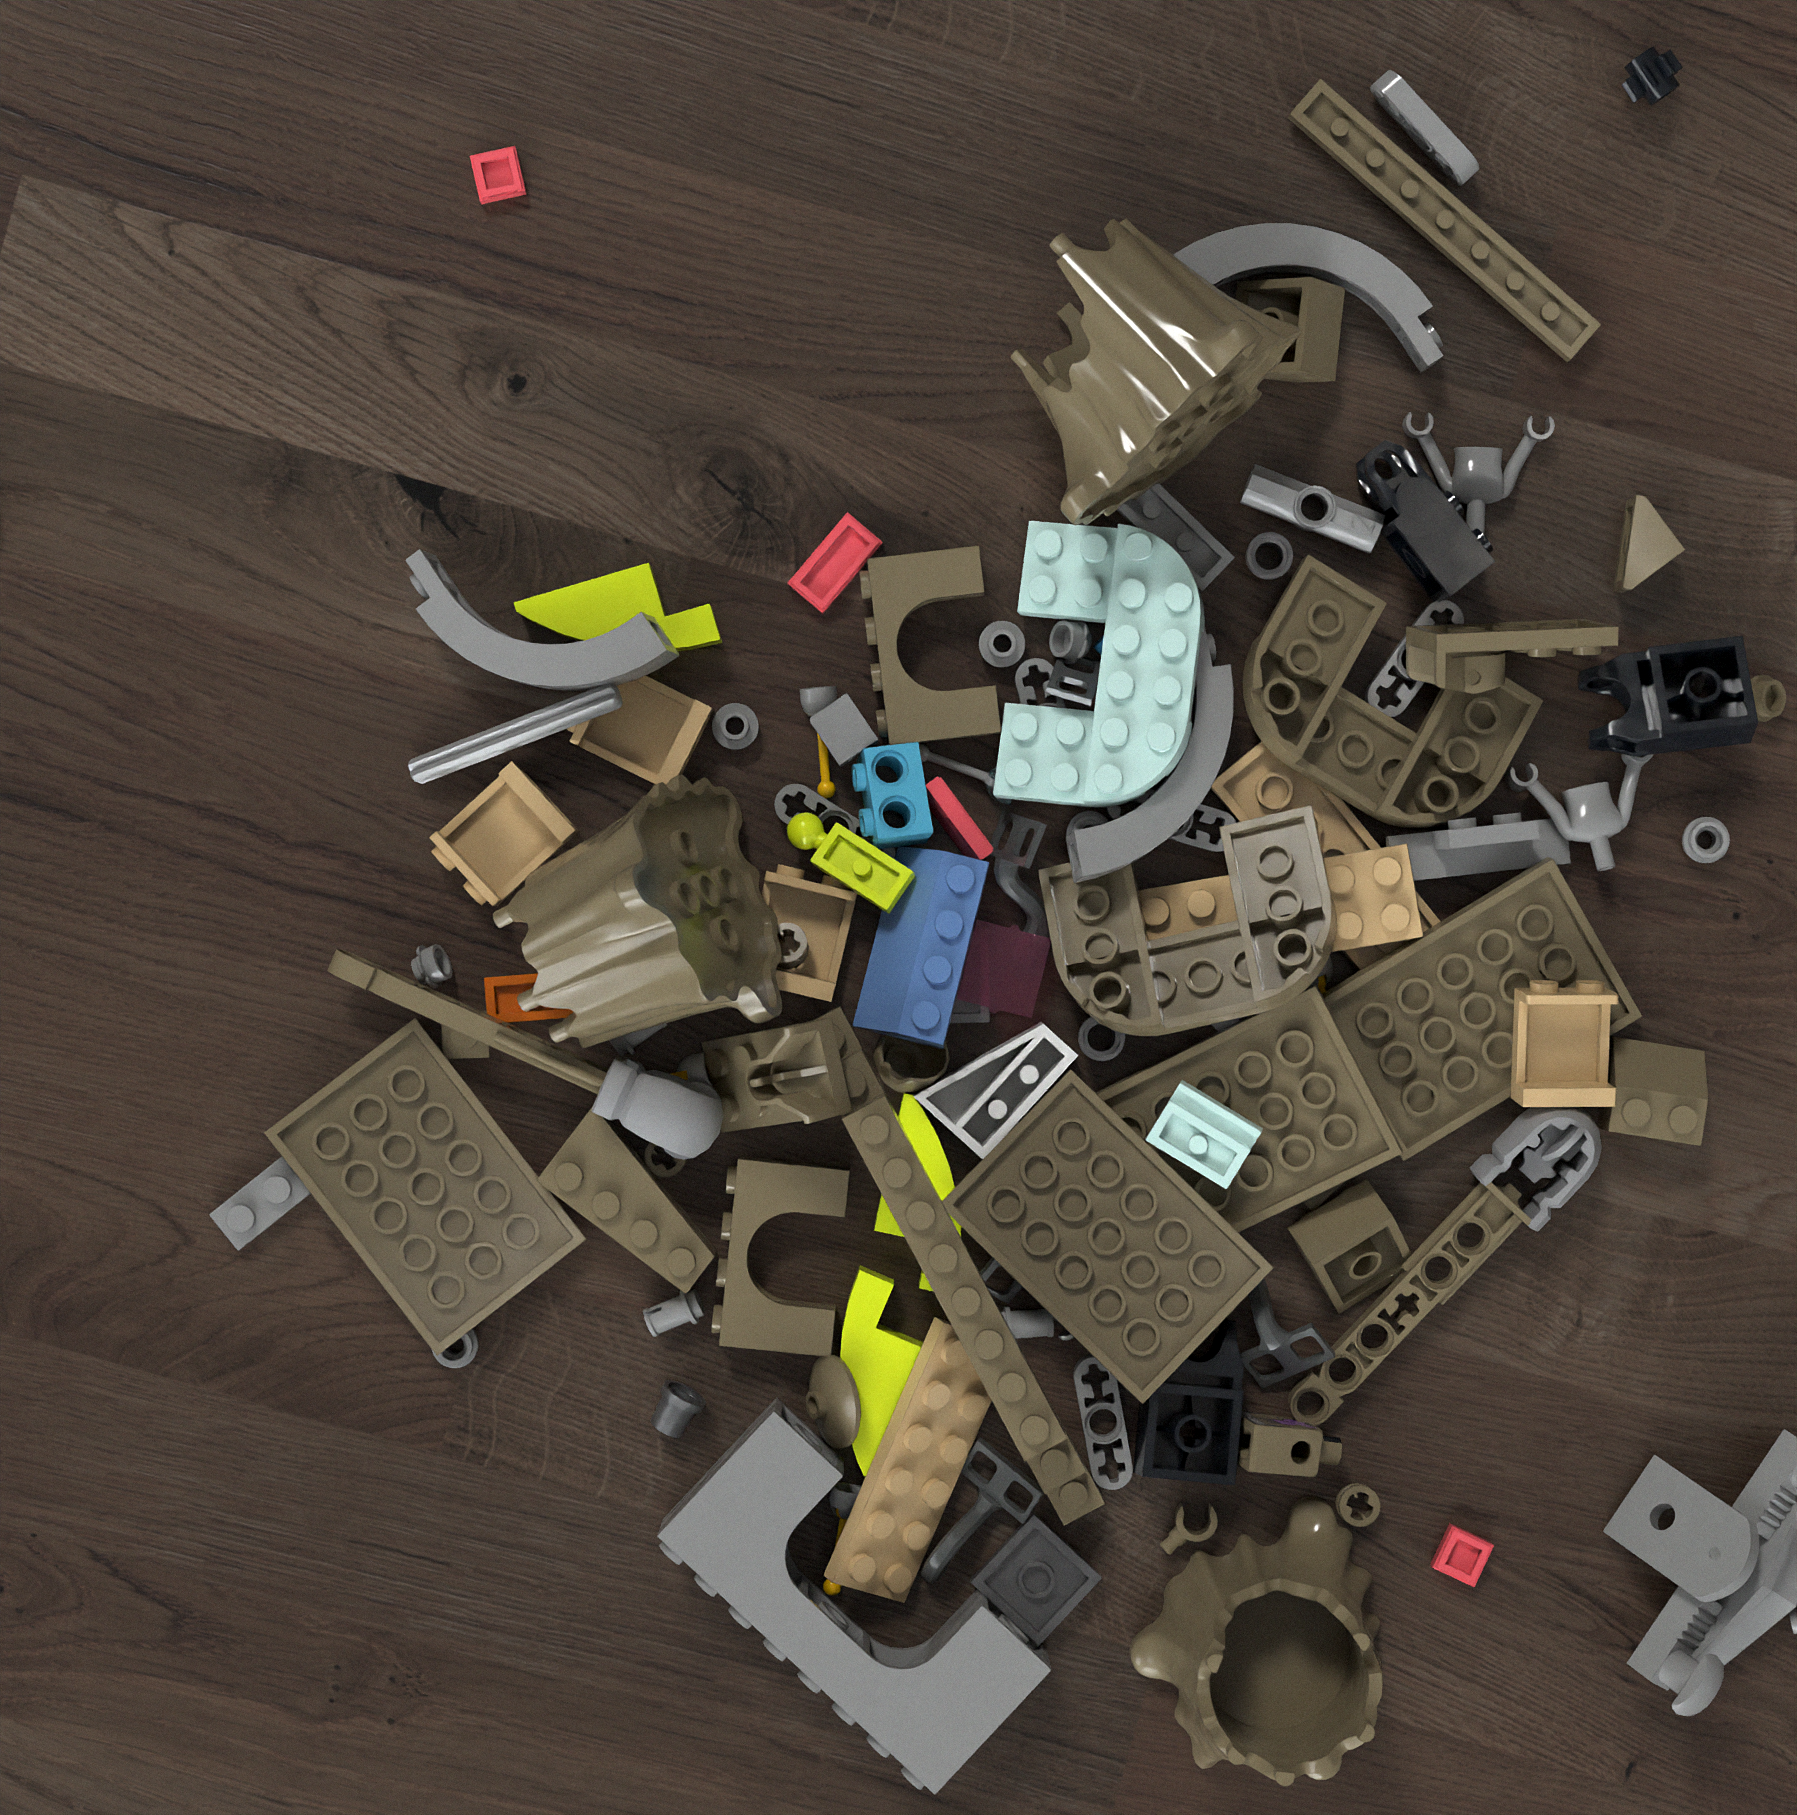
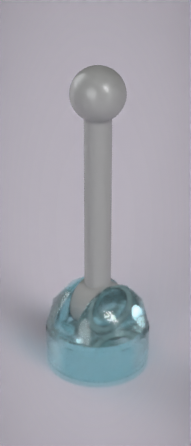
(989, 777)

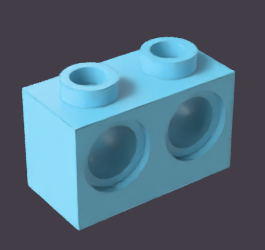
(904, 796)

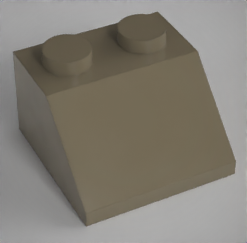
(1317, 313)
(1657, 1091)
(1351, 1245)

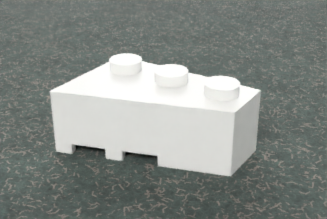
(997, 1088)

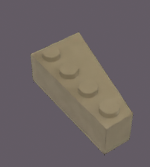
(617, 1192)

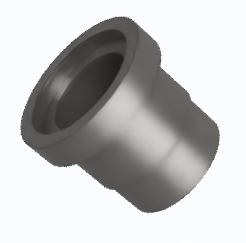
(1281, 546)
(1099, 1055)
(676, 1408)

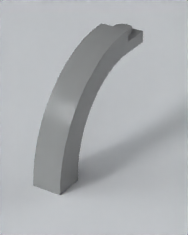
(1324, 256)
(610, 658)
(1126, 839)

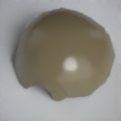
(909, 1065)

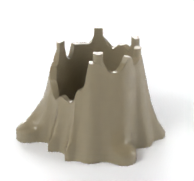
(1147, 369)
(650, 920)
(1271, 1650)

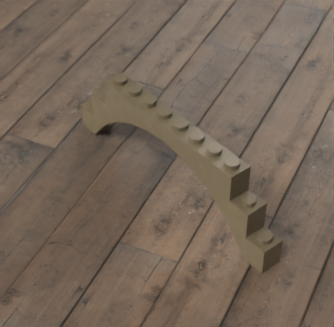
(959, 1284)

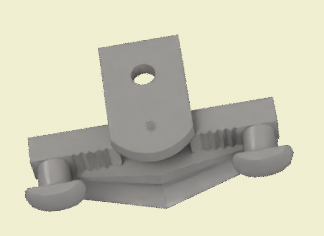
(1729, 1567)

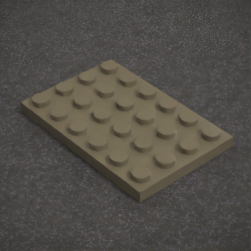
(1440, 1009)
(1291, 1079)
(425, 1186)
(1106, 1236)

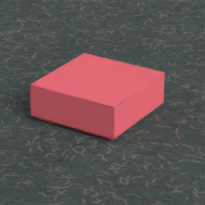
(498, 174)
(1462, 1555)

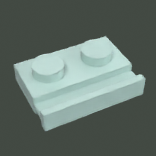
(1204, 1134)

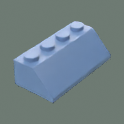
(922, 948)

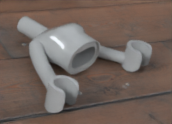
(1477, 470)
(1589, 808)

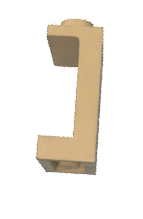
(650, 731)
(502, 836)
(824, 916)
(1562, 1045)

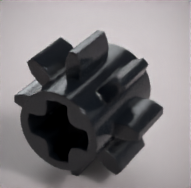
(1652, 76)

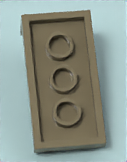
(1473, 654)
(778, 1075)

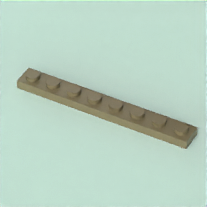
(1444, 220)

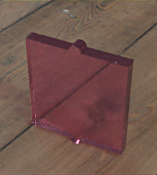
(1004, 968)

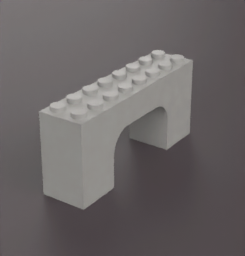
(916, 1702)

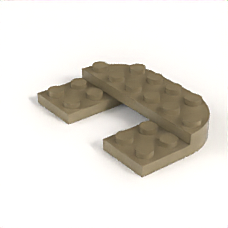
(1349, 745)
(1204, 973)

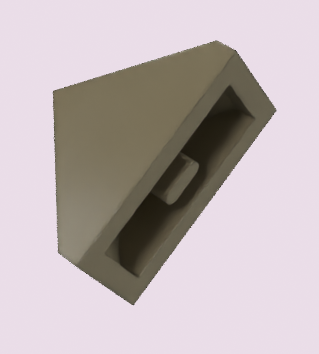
(1644, 544)

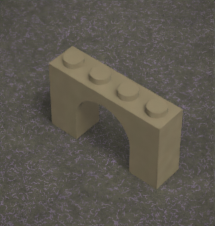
(897, 589)
(749, 1313)

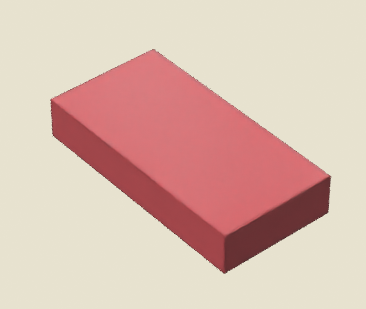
(835, 563)
(956, 820)

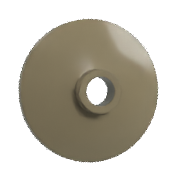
(834, 1401)

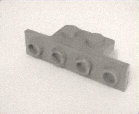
(1483, 849)

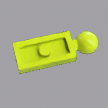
(851, 860)

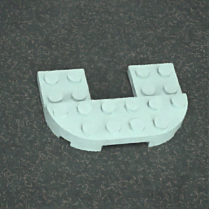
(1144, 672)

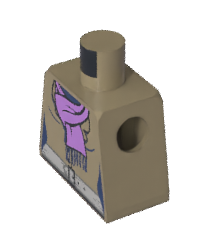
(1284, 1445)

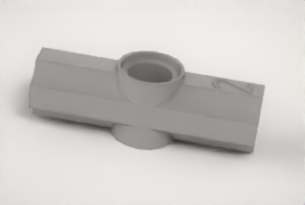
(1341, 518)

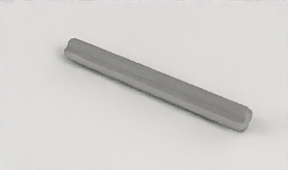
(515, 733)

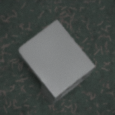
(843, 730)

